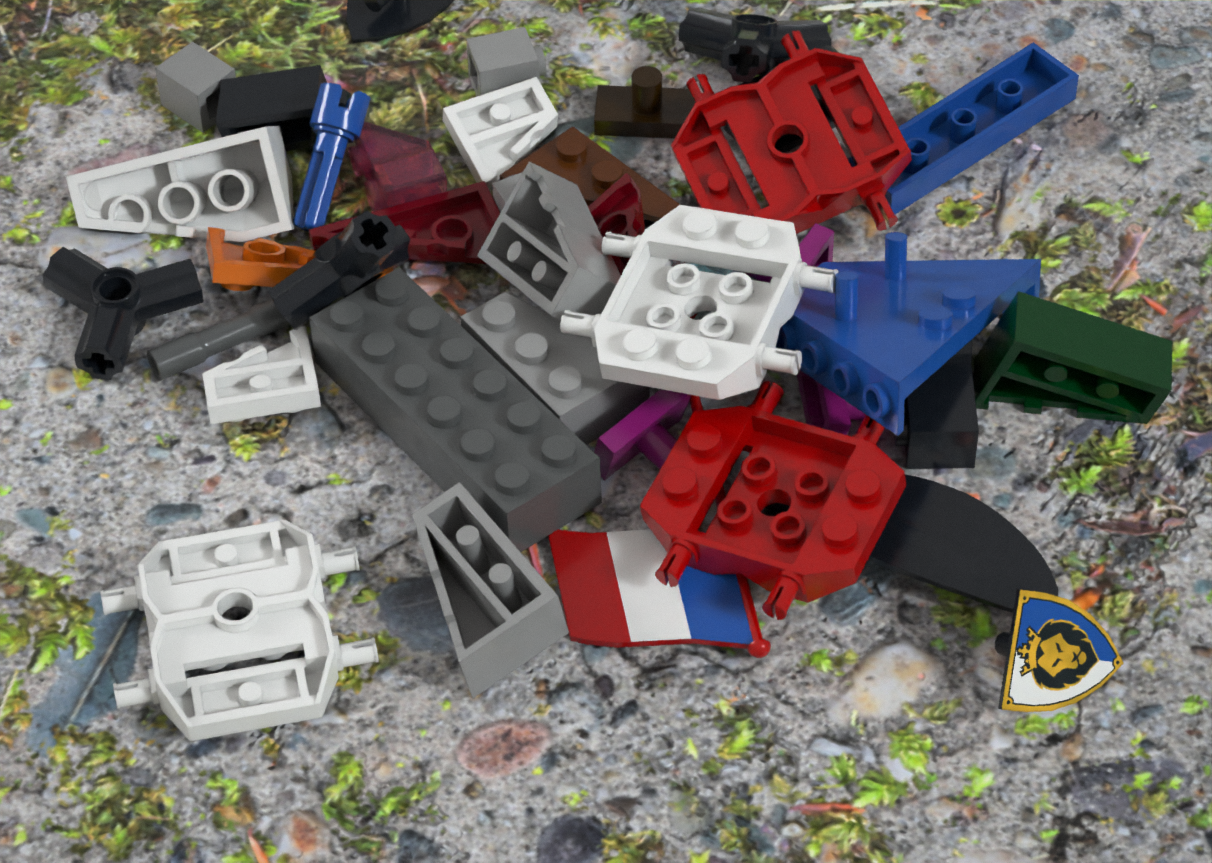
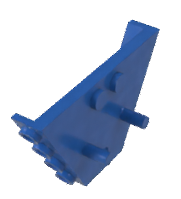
(898, 322)

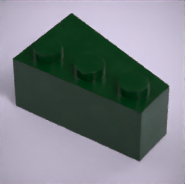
(1072, 361)

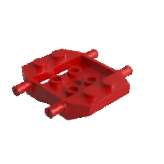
(817, 177)
(833, 483)

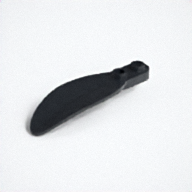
(958, 546)

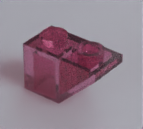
(395, 167)

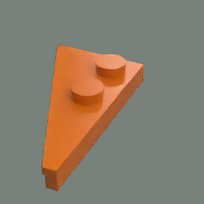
(254, 263)

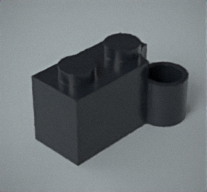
(942, 418)

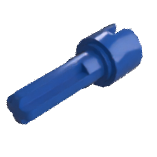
(334, 129)

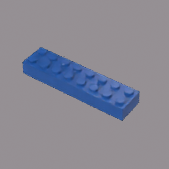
(980, 120)

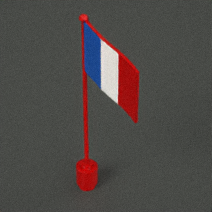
(620, 603)

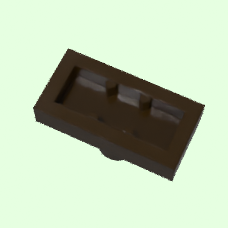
(641, 108)

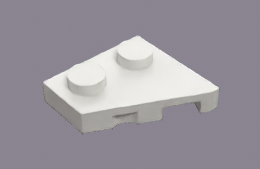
(500, 127)
(263, 382)

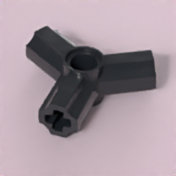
(746, 42)
(341, 267)
(117, 303)

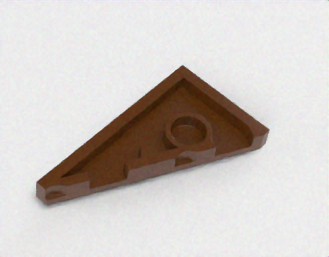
(593, 170)

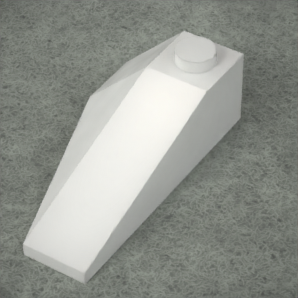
(220, 183)

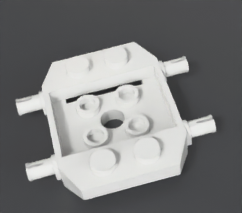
(647, 323)
(187, 589)

